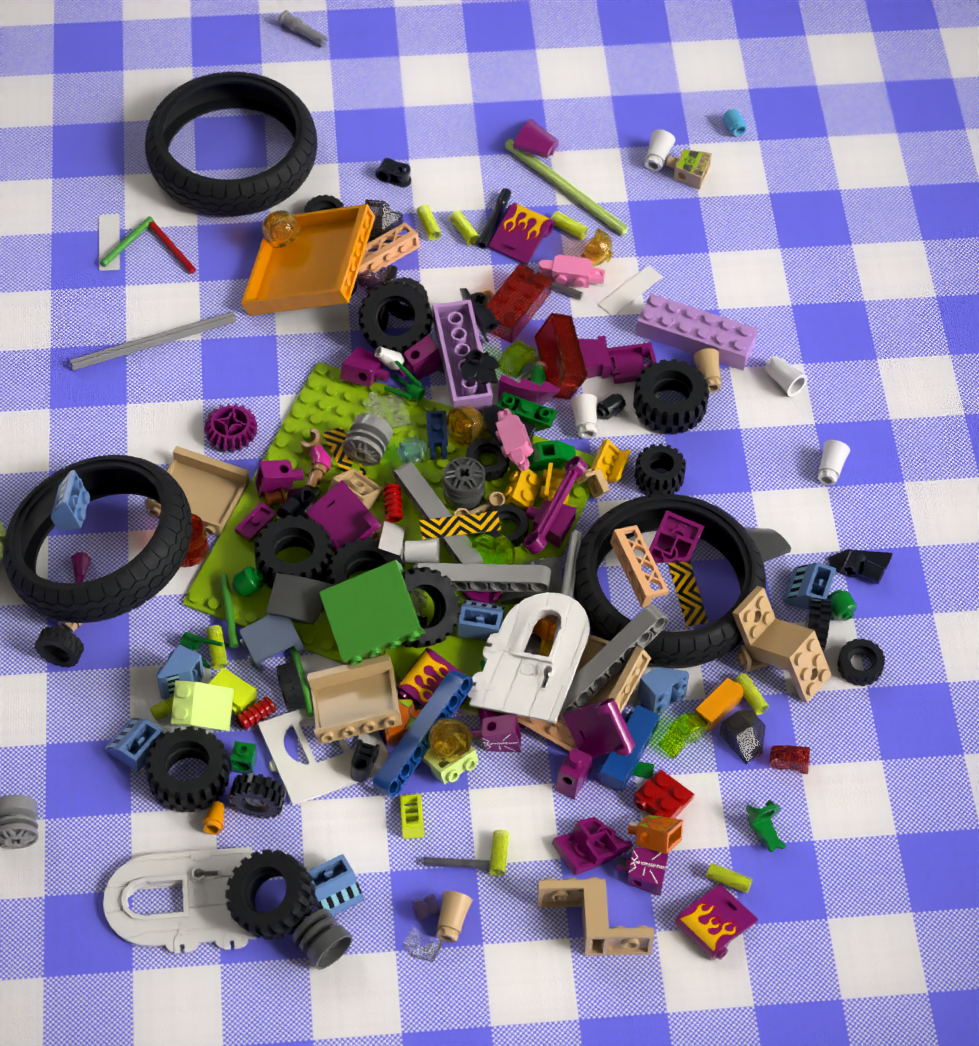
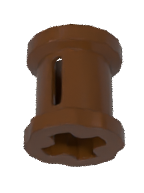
(275, 497)

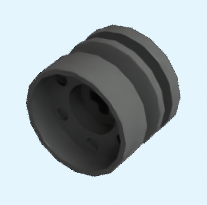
(464, 483)
(322, 938)

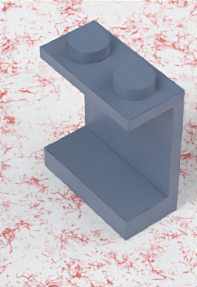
(269, 638)

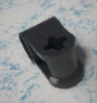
(392, 171)
(364, 757)

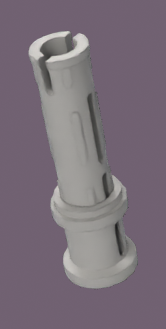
(297, 25)

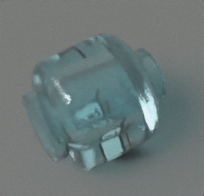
(411, 450)

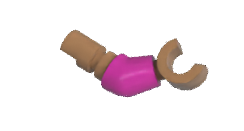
(320, 459)

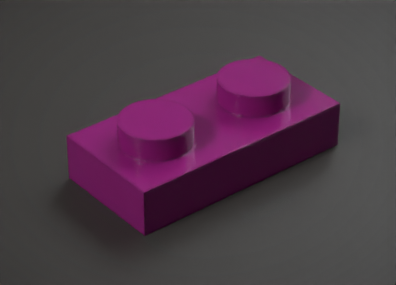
(255, 522)

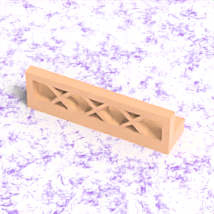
(389, 252)
(631, 566)
(556, 732)

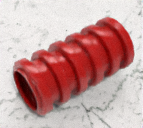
(393, 503)
(256, 713)

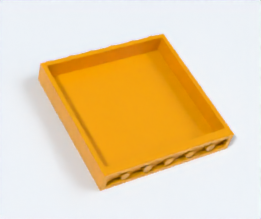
(315, 267)

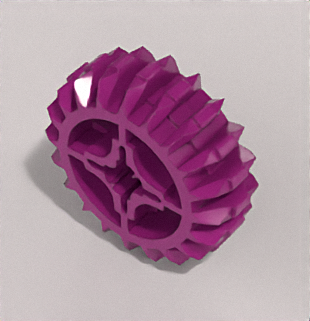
(235, 425)

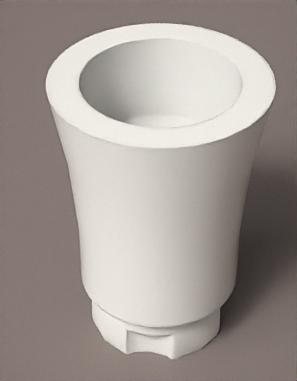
(658, 150)
(786, 376)
(585, 415)
(832, 461)
(421, 551)

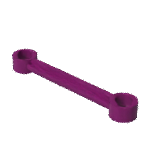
(536, 540)

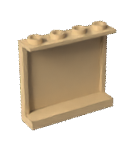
(209, 485)
(622, 684)
(354, 699)

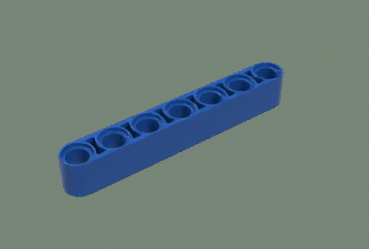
(415, 742)

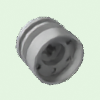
(367, 439)
(18, 821)

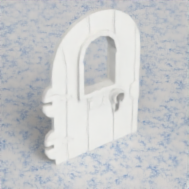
(514, 678)
(204, 900)

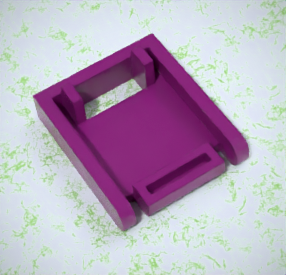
(628, 361)

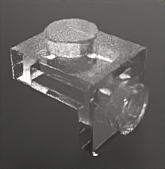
(422, 946)

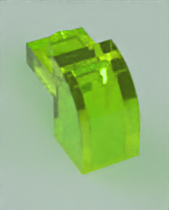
(516, 357)
(500, 549)
(682, 731)

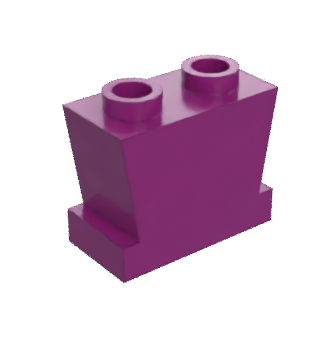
(596, 357)

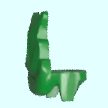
(761, 824)

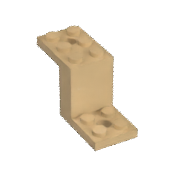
(782, 644)
(597, 936)

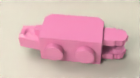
(571, 271)
(514, 439)

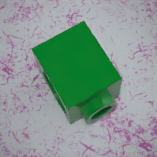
(243, 757)

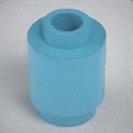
(735, 122)

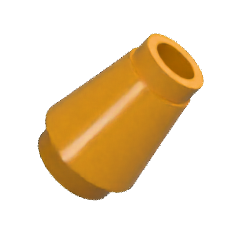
(214, 819)

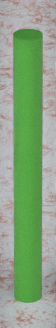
(127, 241)
(228, 611)
(297, 661)

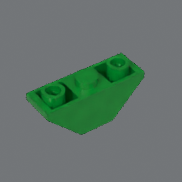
(528, 411)
(550, 452)

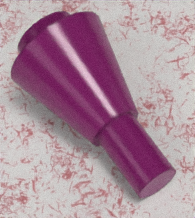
(80, 565)

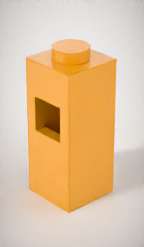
(720, 703)

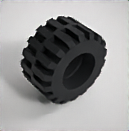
(660, 457)

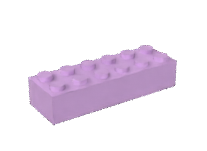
(695, 330)
(456, 337)

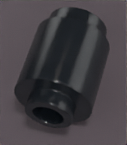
(611, 406)

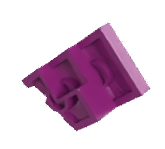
(535, 140)
(527, 390)
(675, 539)
(589, 845)

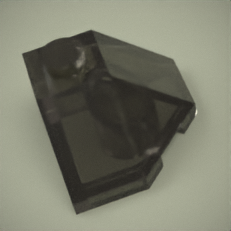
(384, 219)
(744, 734)

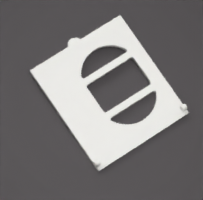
(318, 778)

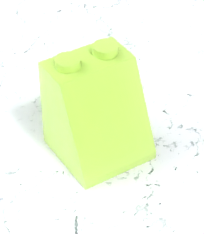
(202, 705)

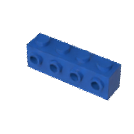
(617, 768)

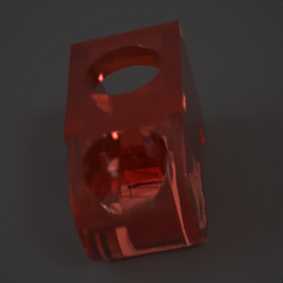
(790, 758)

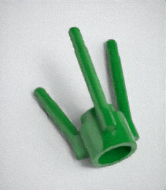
(413, 389)
(194, 642)

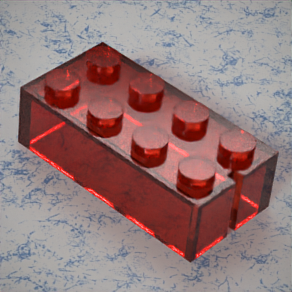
(518, 301)
(562, 355)

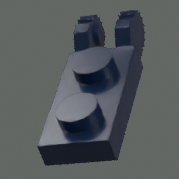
(437, 432)

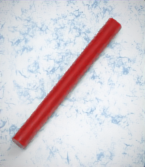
(171, 246)

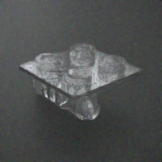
(389, 408)

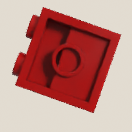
(663, 796)

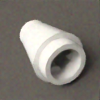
(389, 357)

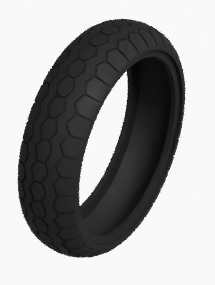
(229, 91)
(720, 530)
(123, 588)

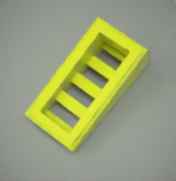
(412, 829)

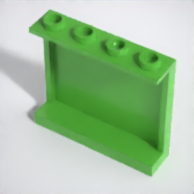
(371, 613)

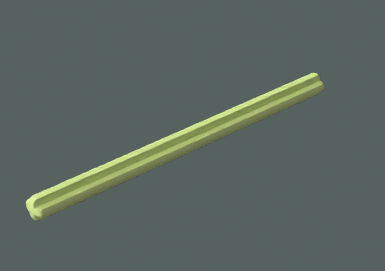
(569, 189)

